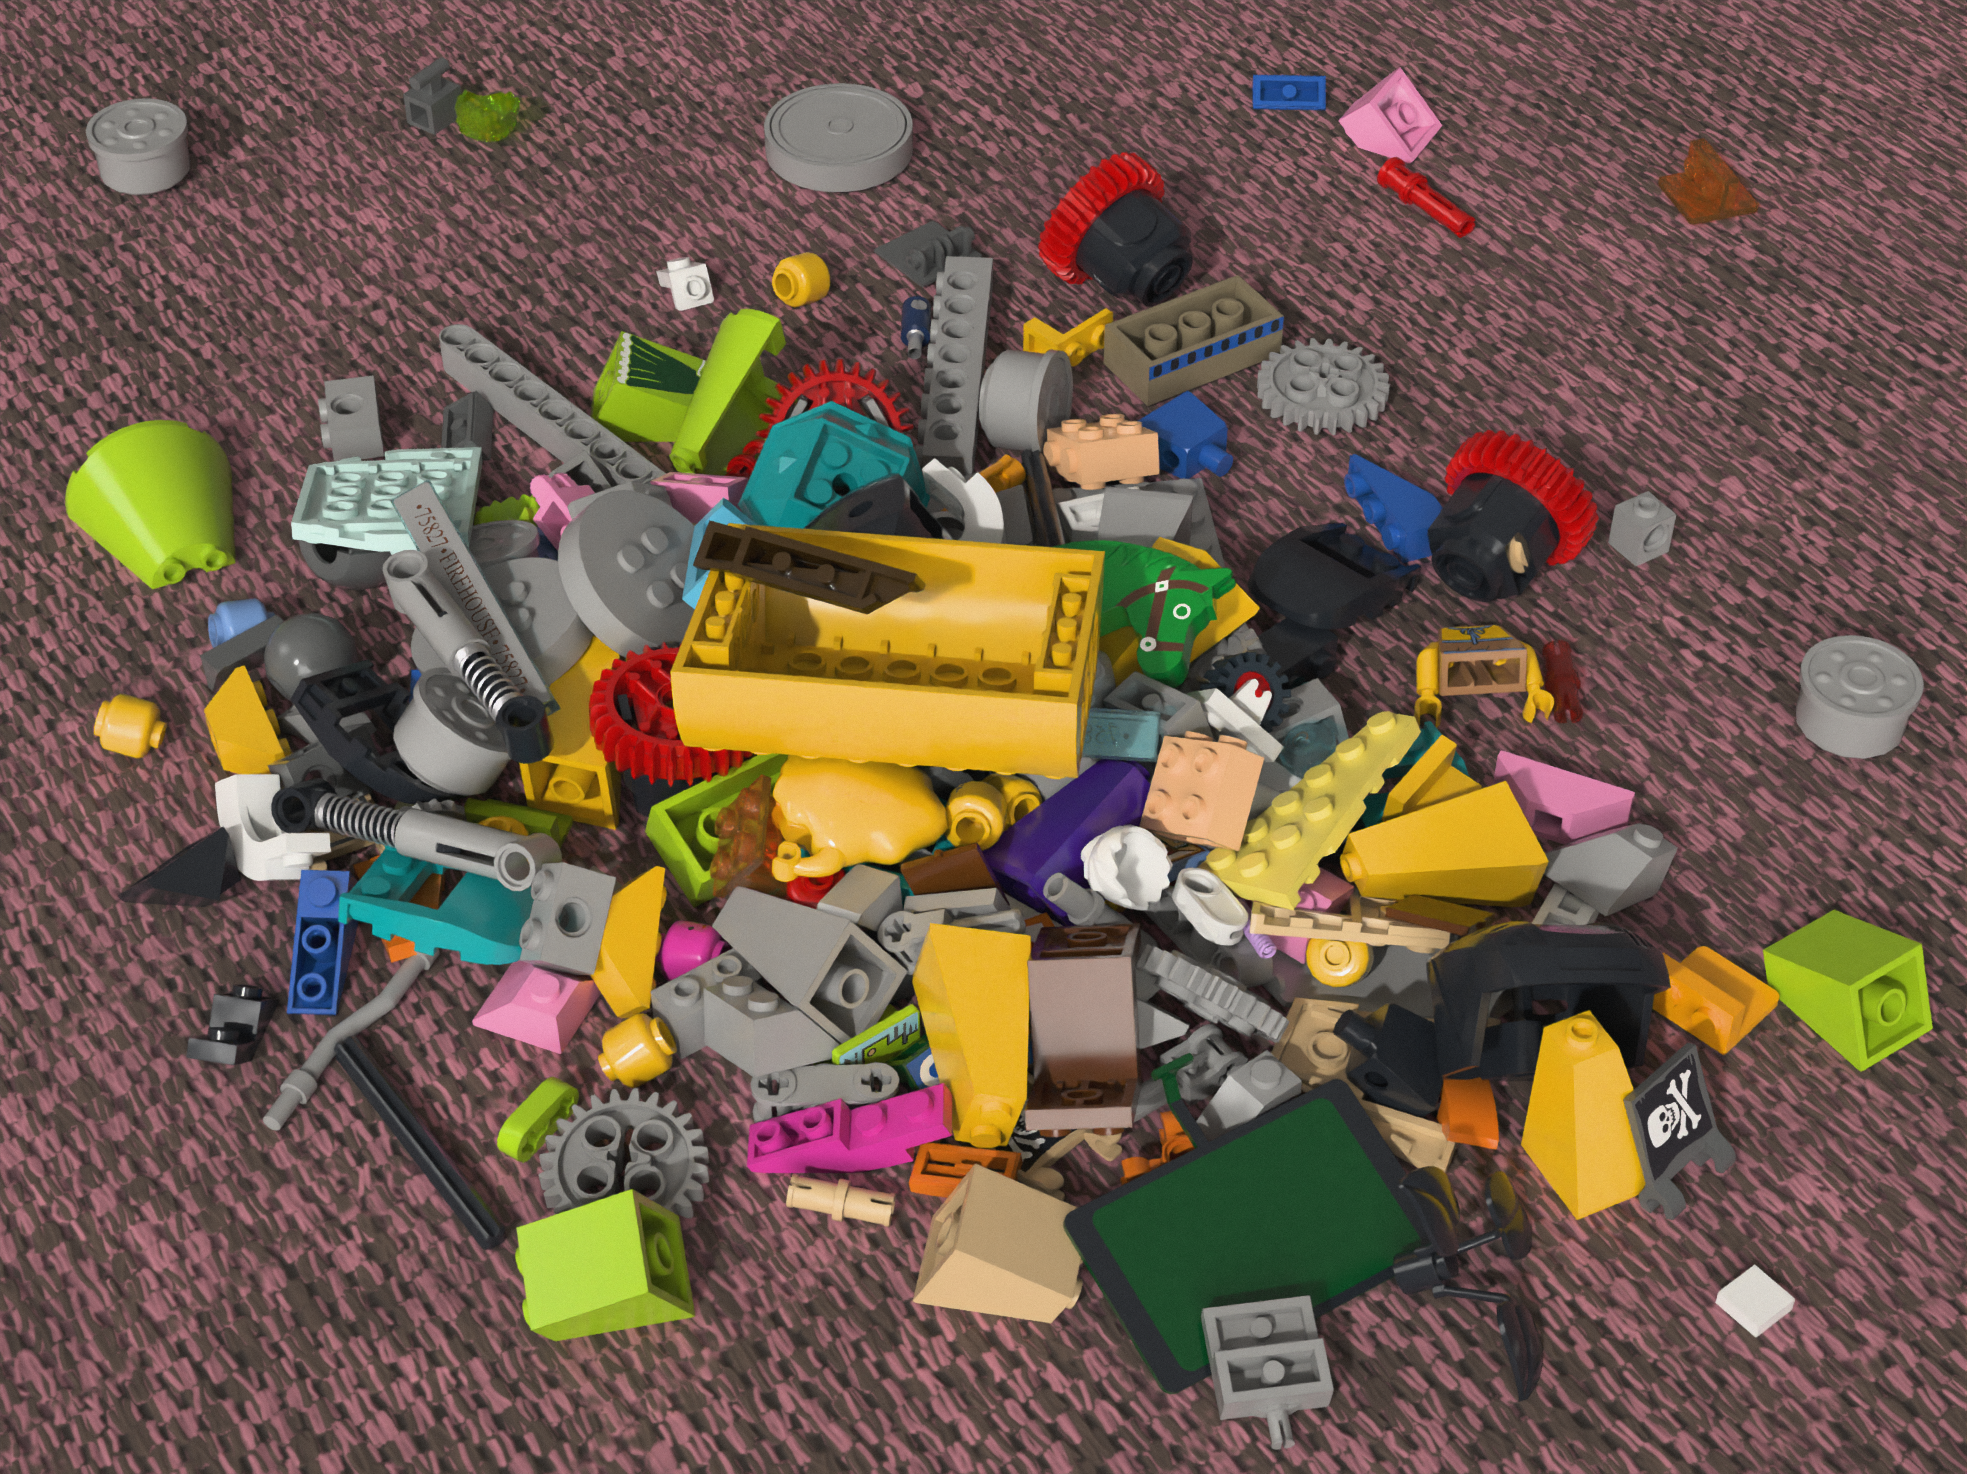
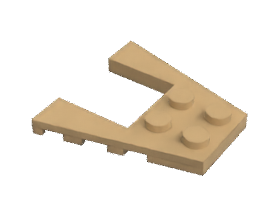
(1363, 923)
(1320, 1056)

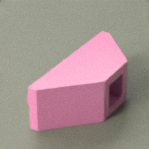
(1563, 803)

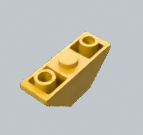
(242, 729)
(631, 944)

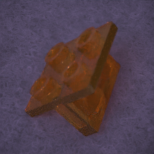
(1707, 187)
(747, 843)

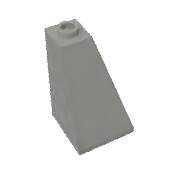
(1145, 516)
(812, 960)

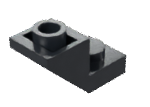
(235, 1026)

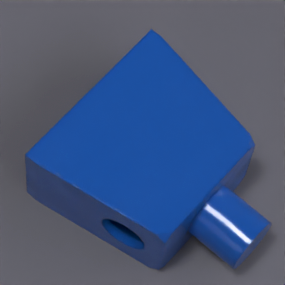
(1189, 437)

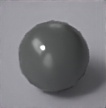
(305, 648)

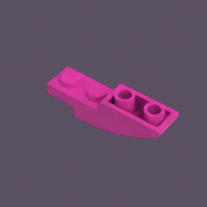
(847, 1140)

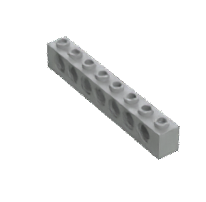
(956, 364)

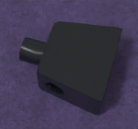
(1393, 1058)

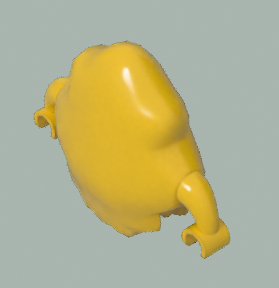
(851, 815)

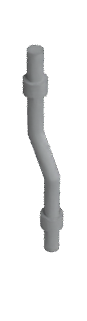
(302, 1082)

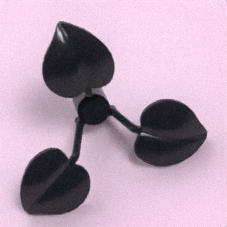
(1436, 1263)

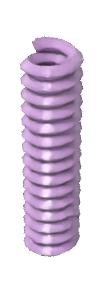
(1260, 942)

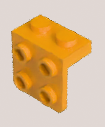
(1714, 998)

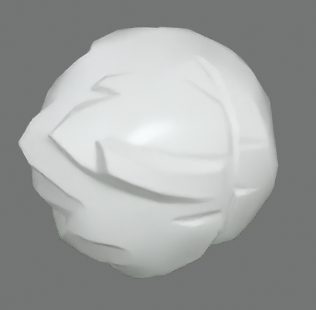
(1127, 866)

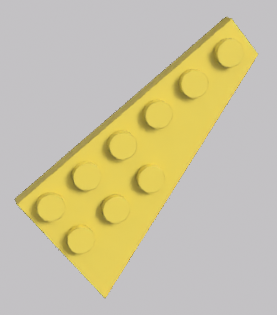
(1312, 817)

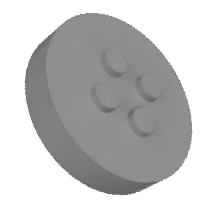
(838, 137)
(628, 570)
(539, 612)

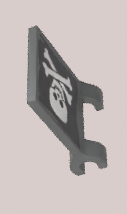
(1672, 1126)

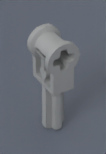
(897, 939)
(1198, 1080)

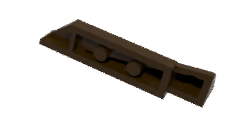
(803, 568)

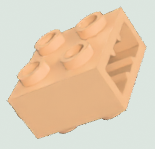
(1102, 451)
(1202, 790)

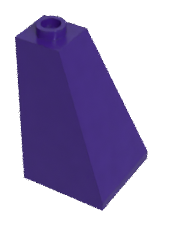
(1059, 828)

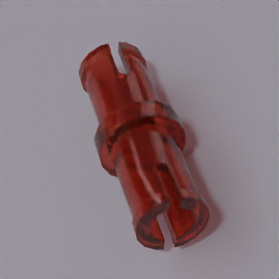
(1562, 682)

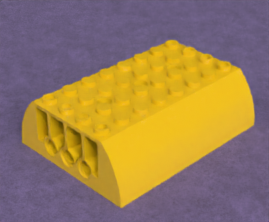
(962, 676)

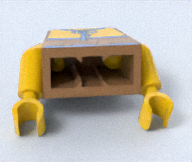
(1478, 662)

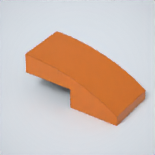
(1469, 1113)

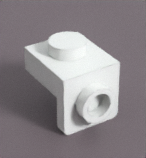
(687, 282)

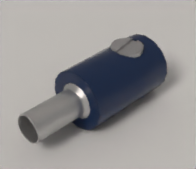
(915, 324)

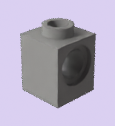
(1642, 528)

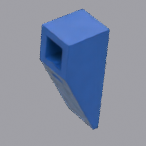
(1394, 506)
(320, 943)

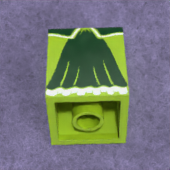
(645, 390)

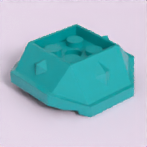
(821, 451)

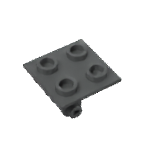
(925, 249)

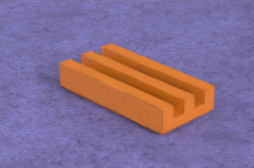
(942, 1179)

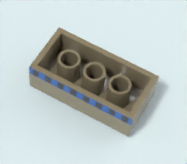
(1192, 340)

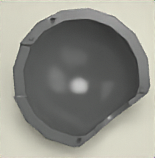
(345, 566)

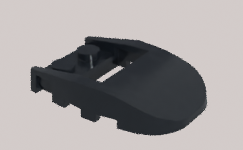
(1328, 577)
(349, 691)

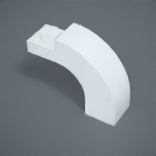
(969, 501)
(258, 844)

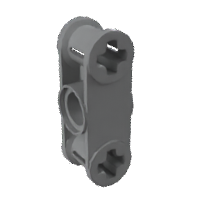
(822, 1083)

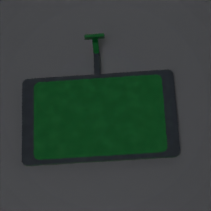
(1253, 1216)

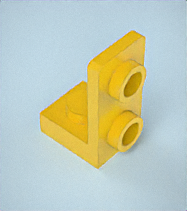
(1075, 343)

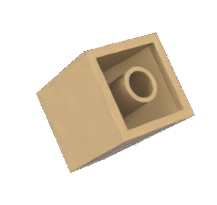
(1000, 1251)

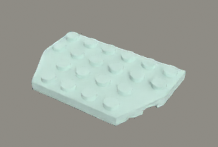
(351, 498)

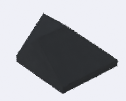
(191, 876)

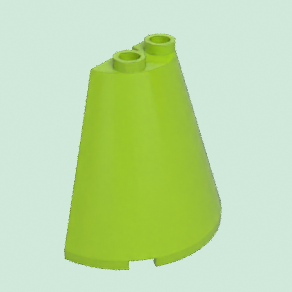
(729, 394)
(157, 500)

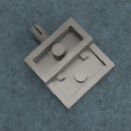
(1267, 1362)

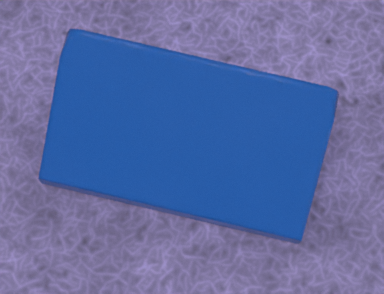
(1289, 92)

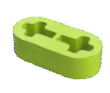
(536, 1118)

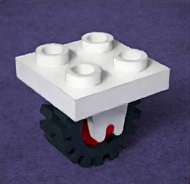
(1245, 701)

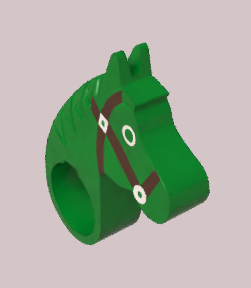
(1161, 600)

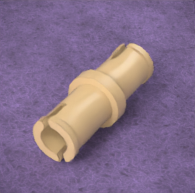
(841, 1200)

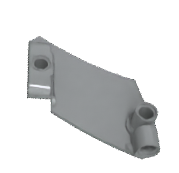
(1395, 975)

